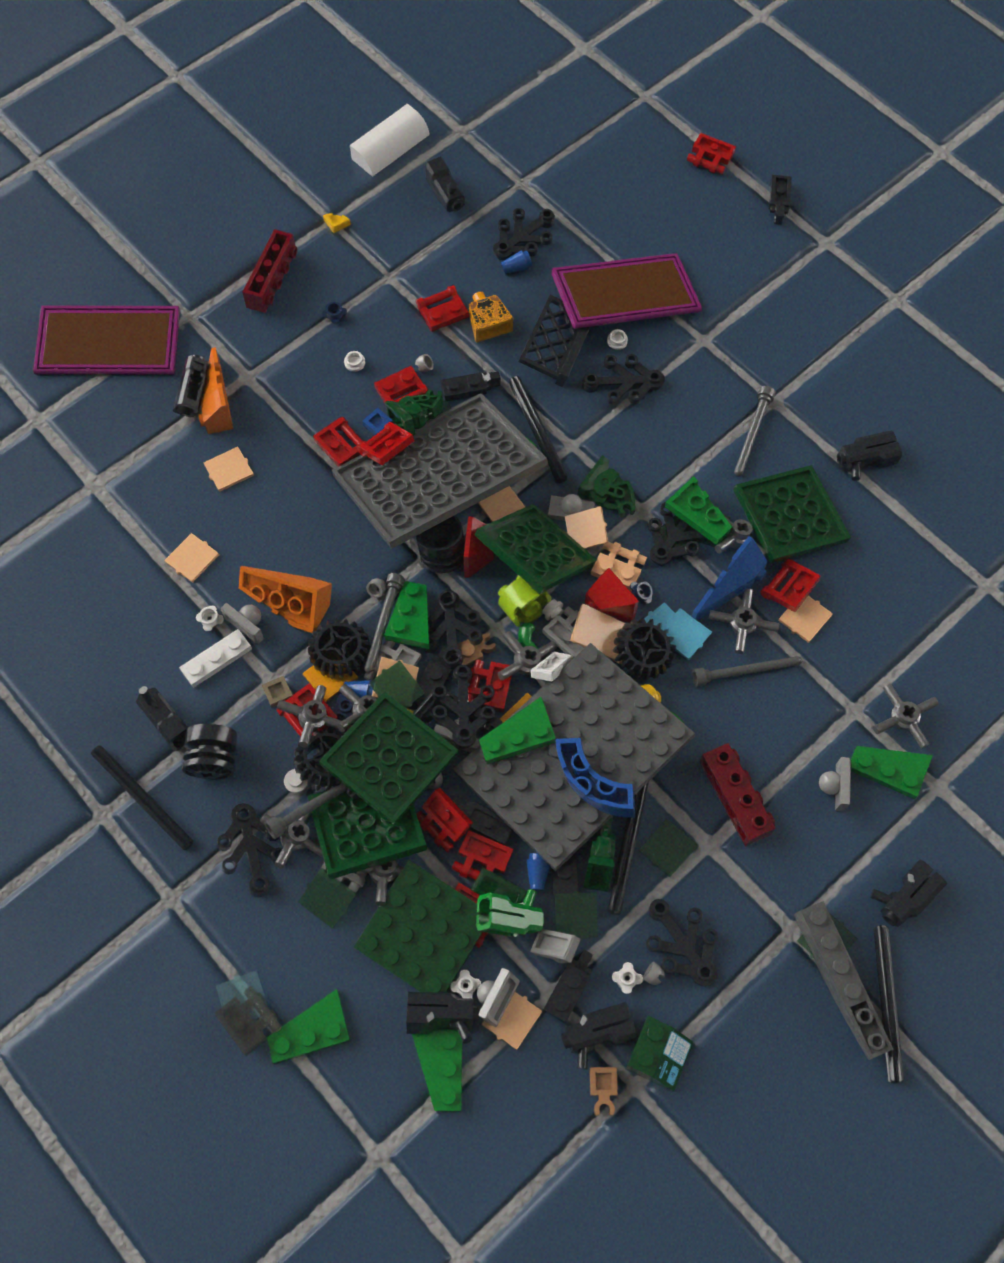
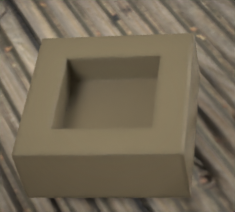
(277, 690)

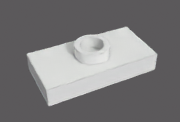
(551, 666)

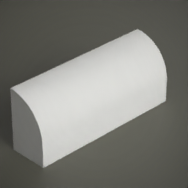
(389, 140)

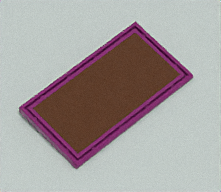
(625, 290)
(107, 340)

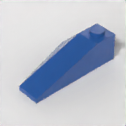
(744, 570)

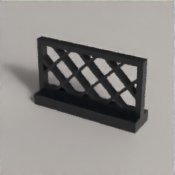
(571, 351)

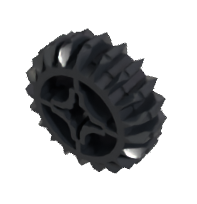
(348, 638)
(662, 650)
(310, 768)

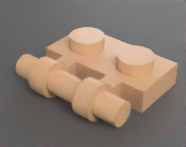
(624, 571)

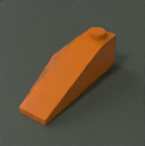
(214, 402)
(294, 597)

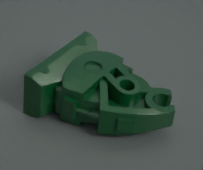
(414, 411)
(607, 489)
(601, 859)

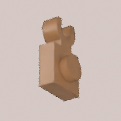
(474, 652)
(603, 1084)

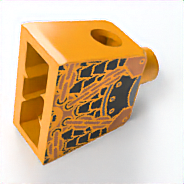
(489, 317)

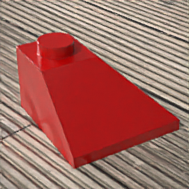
(475, 553)
(612, 597)

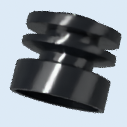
(442, 546)
(209, 751)

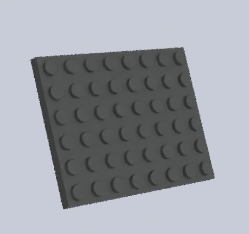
(445, 470)
(622, 737)

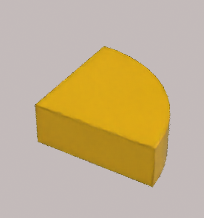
(336, 222)

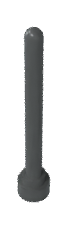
(765, 397)
(394, 585)
(702, 677)
(277, 825)

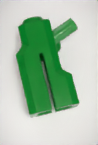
(508, 917)

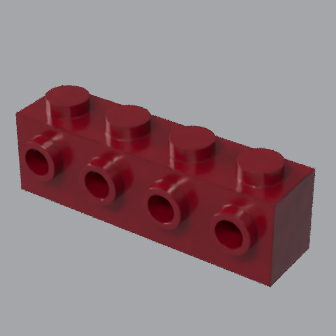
(270, 271)
(737, 794)

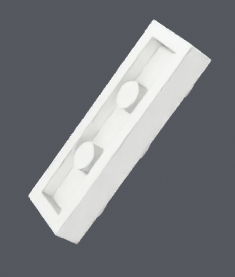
(215, 658)

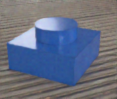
(376, 421)

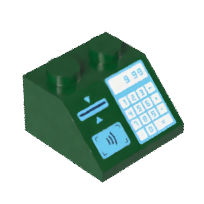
(659, 1053)

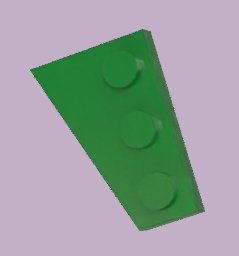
(696, 510)
(410, 617)
(519, 734)
(892, 768)
(311, 1031)
(442, 1067)

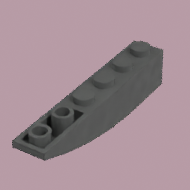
(842, 979)

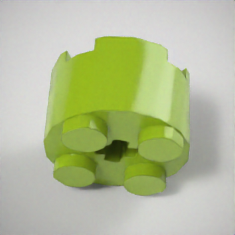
(522, 602)

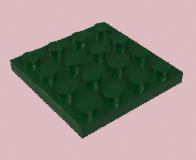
(791, 513)
(535, 548)
(389, 757)
(359, 837)
(422, 931)

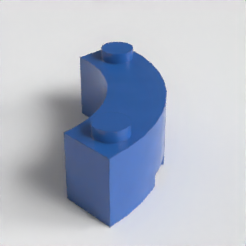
(597, 791)

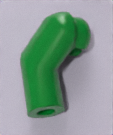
(525, 635)

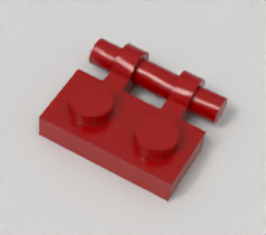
(713, 149)
(500, 687)
(447, 816)
(483, 851)

